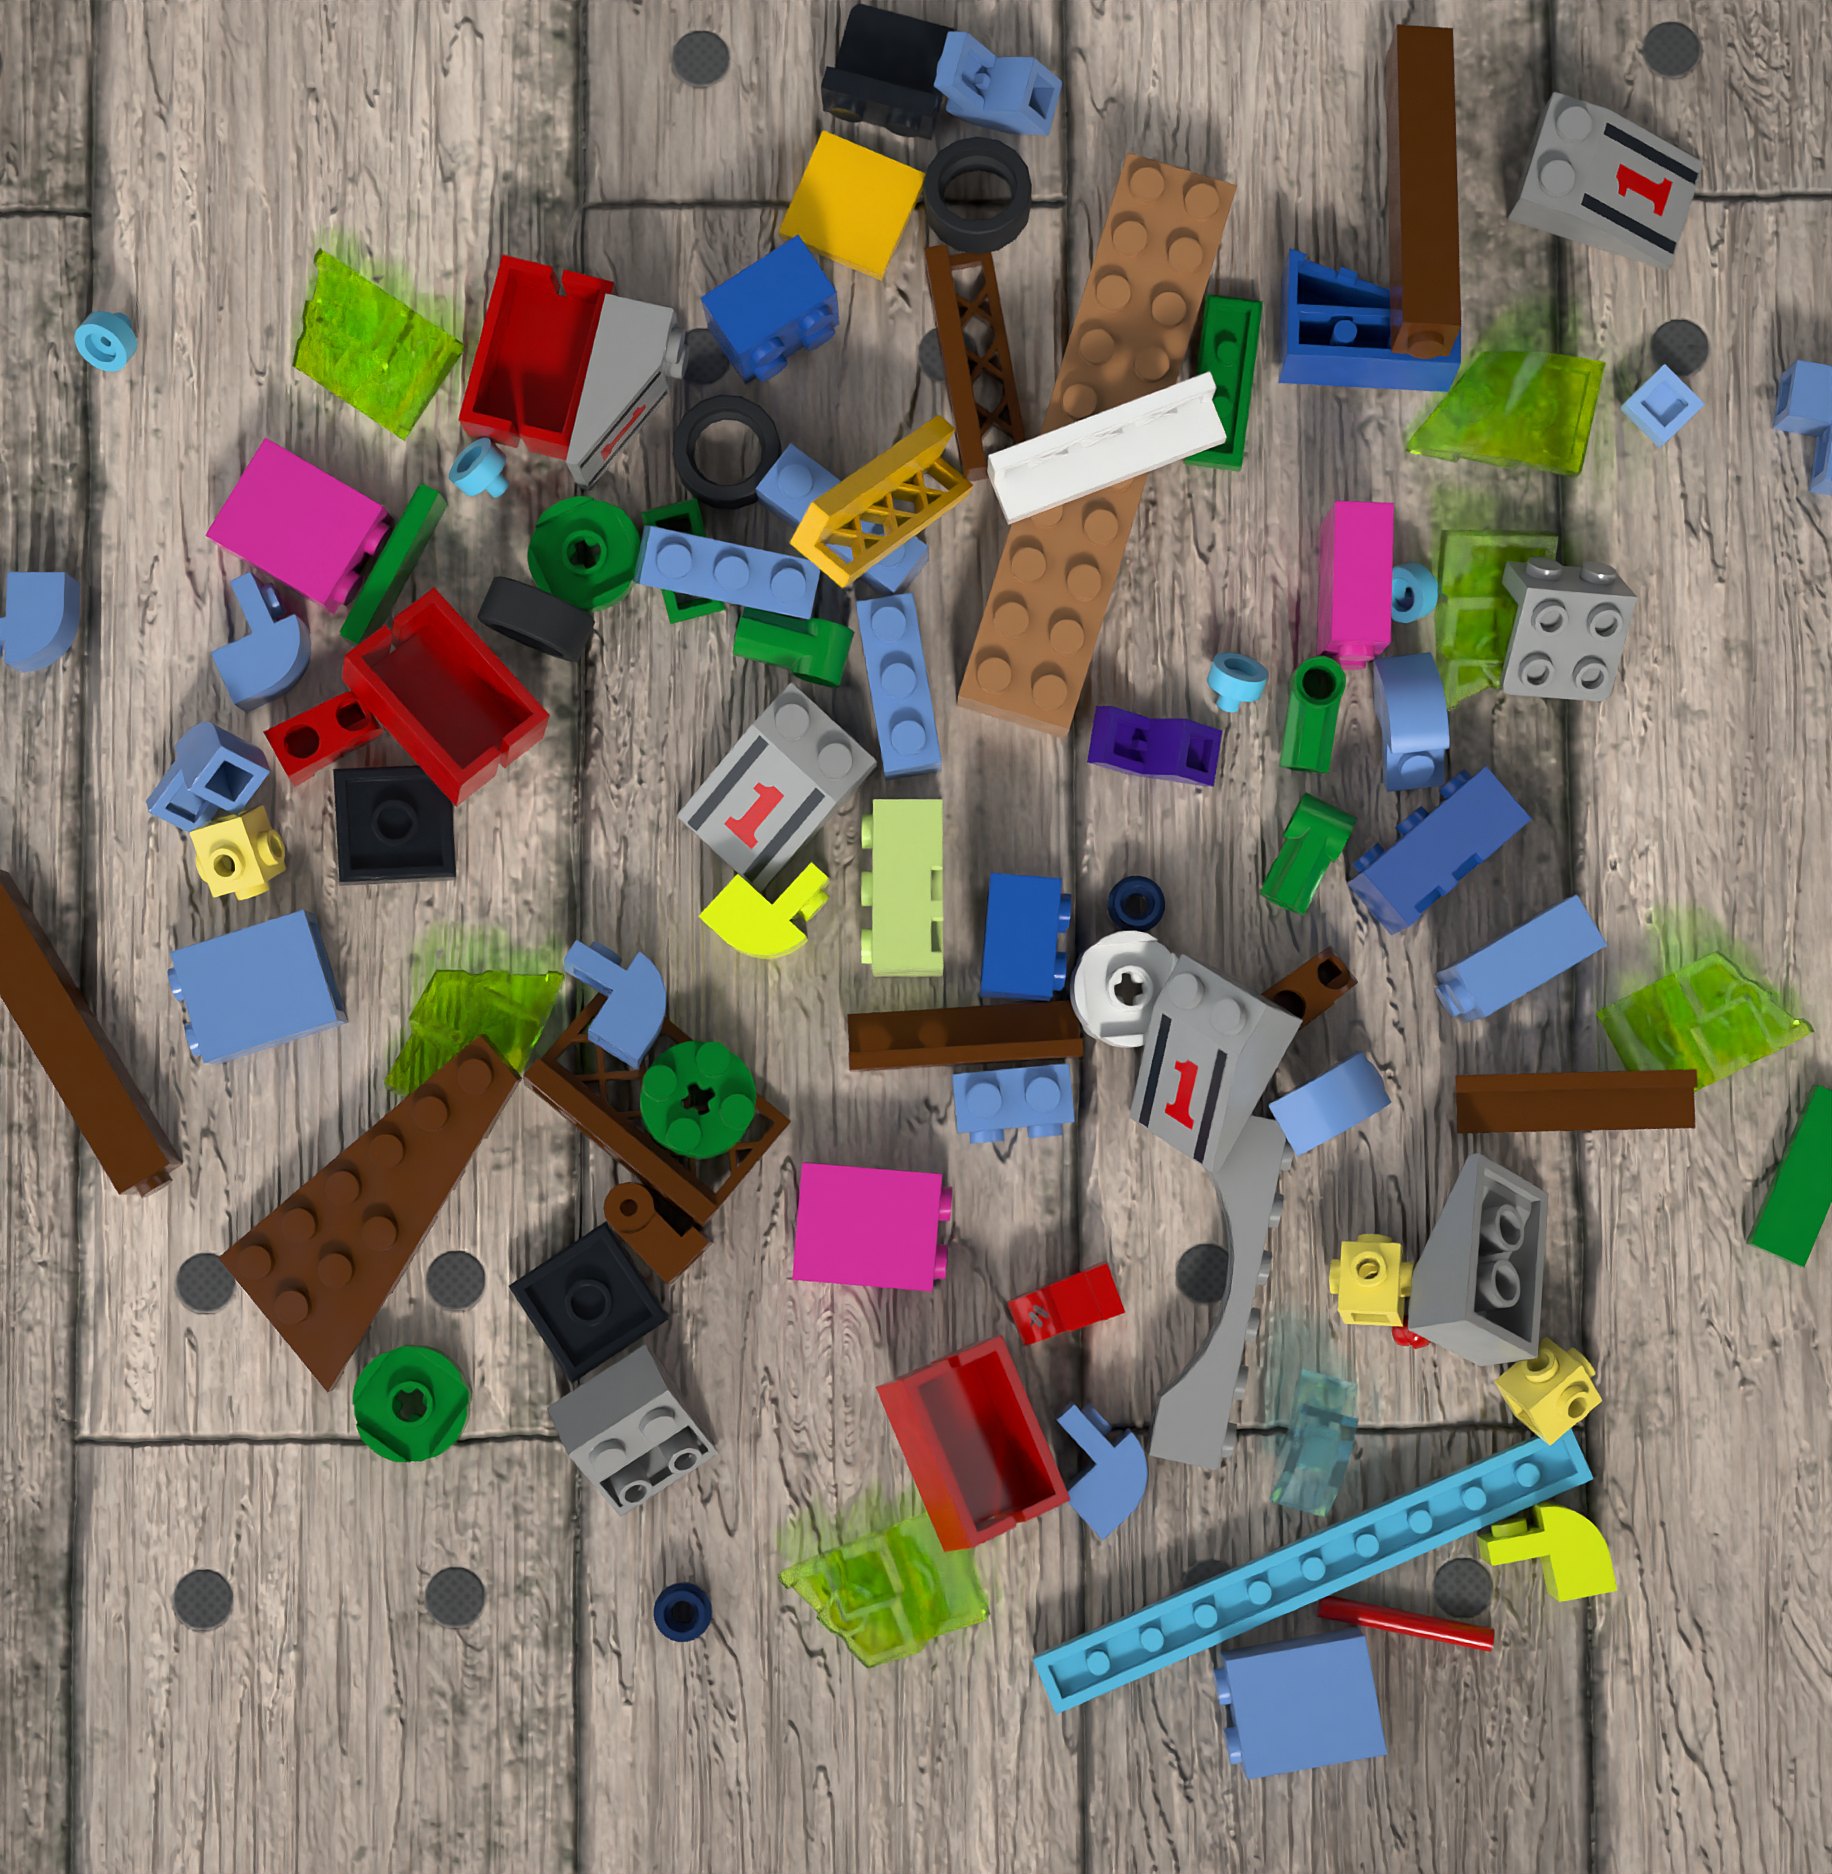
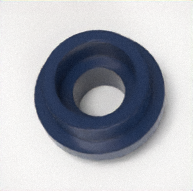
(1136, 886)
(682, 1630)

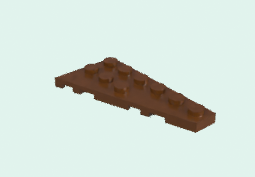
(353, 1228)

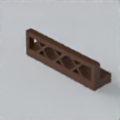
(955, 356)
(963, 1036)
(1576, 1101)

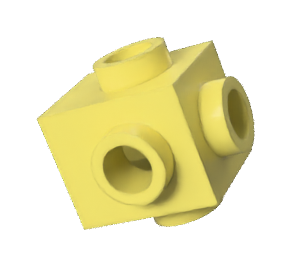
(239, 853)
(1371, 1281)
(1550, 1390)

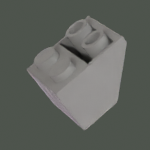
(631, 1430)

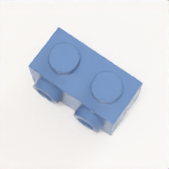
(1013, 1099)

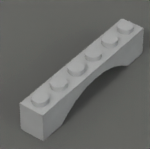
(1195, 1406)

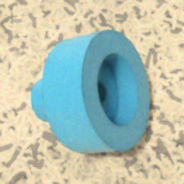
(106, 340)
(480, 469)
(1412, 592)
(1236, 680)

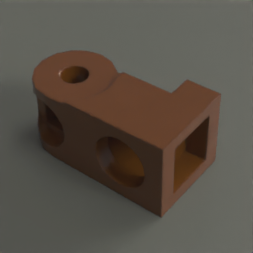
(1312, 986)
(636, 1217)

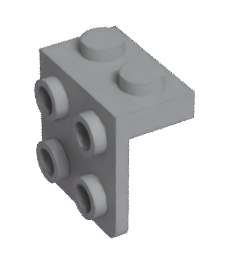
(1565, 629)

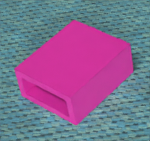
(301, 527)
(1355, 582)
(870, 1227)

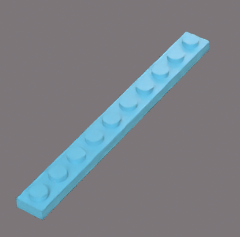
(1309, 1569)

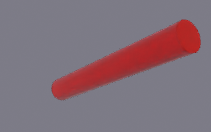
(1406, 1622)

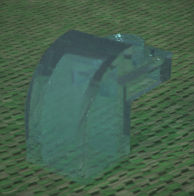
(1316, 1444)

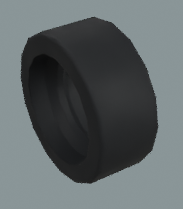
(971, 156)
(698, 419)
(536, 618)

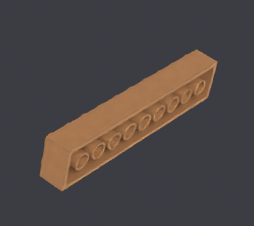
(1121, 348)

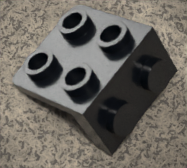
(887, 72)

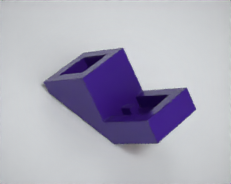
(1154, 746)

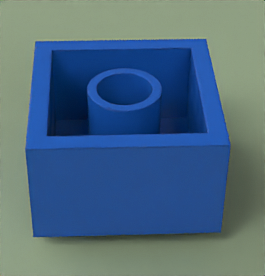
(772, 311)
(1022, 938)

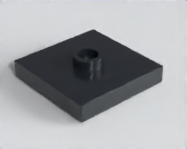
(392, 826)
(589, 1302)

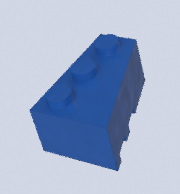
(1340, 334)
(1436, 849)

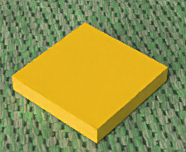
(852, 205)

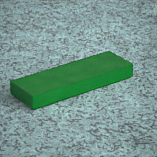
(1229, 354)
(394, 565)
(1800, 1187)

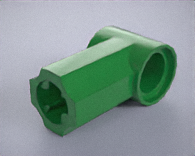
(808, 648)
(1309, 721)
(1312, 841)

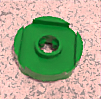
(597, 524)
(667, 1084)
(379, 1410)

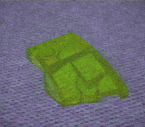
(372, 348)
(1516, 413)
(1474, 606)
(463, 1006)
(1701, 1021)
(890, 1590)

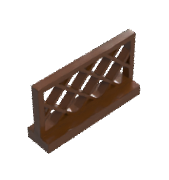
(623, 1140)

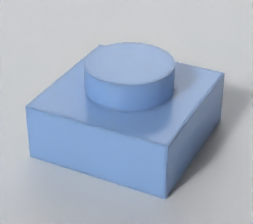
(1662, 406)

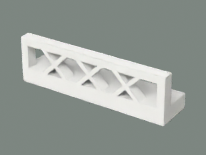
(1106, 448)

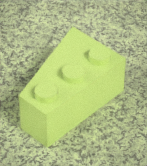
(904, 888)

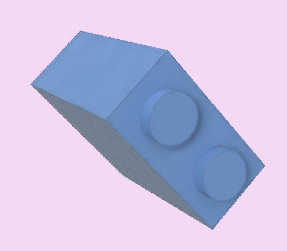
(1519, 960)
(256, 988)
(1300, 1703)

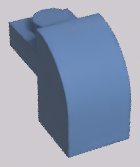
(995, 91)
(1806, 409)
(39, 618)
(269, 659)
(1412, 719)
(209, 773)
(635, 1000)
(1330, 1103)
(1115, 1478)

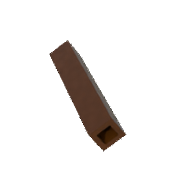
(1422, 192)
(78, 1054)

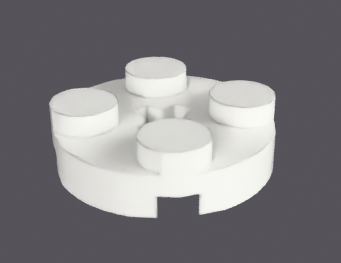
(1101, 967)

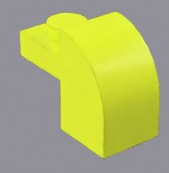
(763, 928)
(1568, 1544)

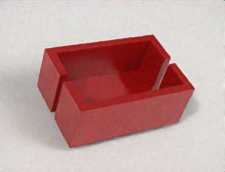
(533, 357)
(444, 696)
(973, 1444)

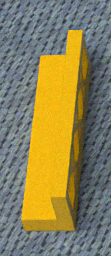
(868, 498)

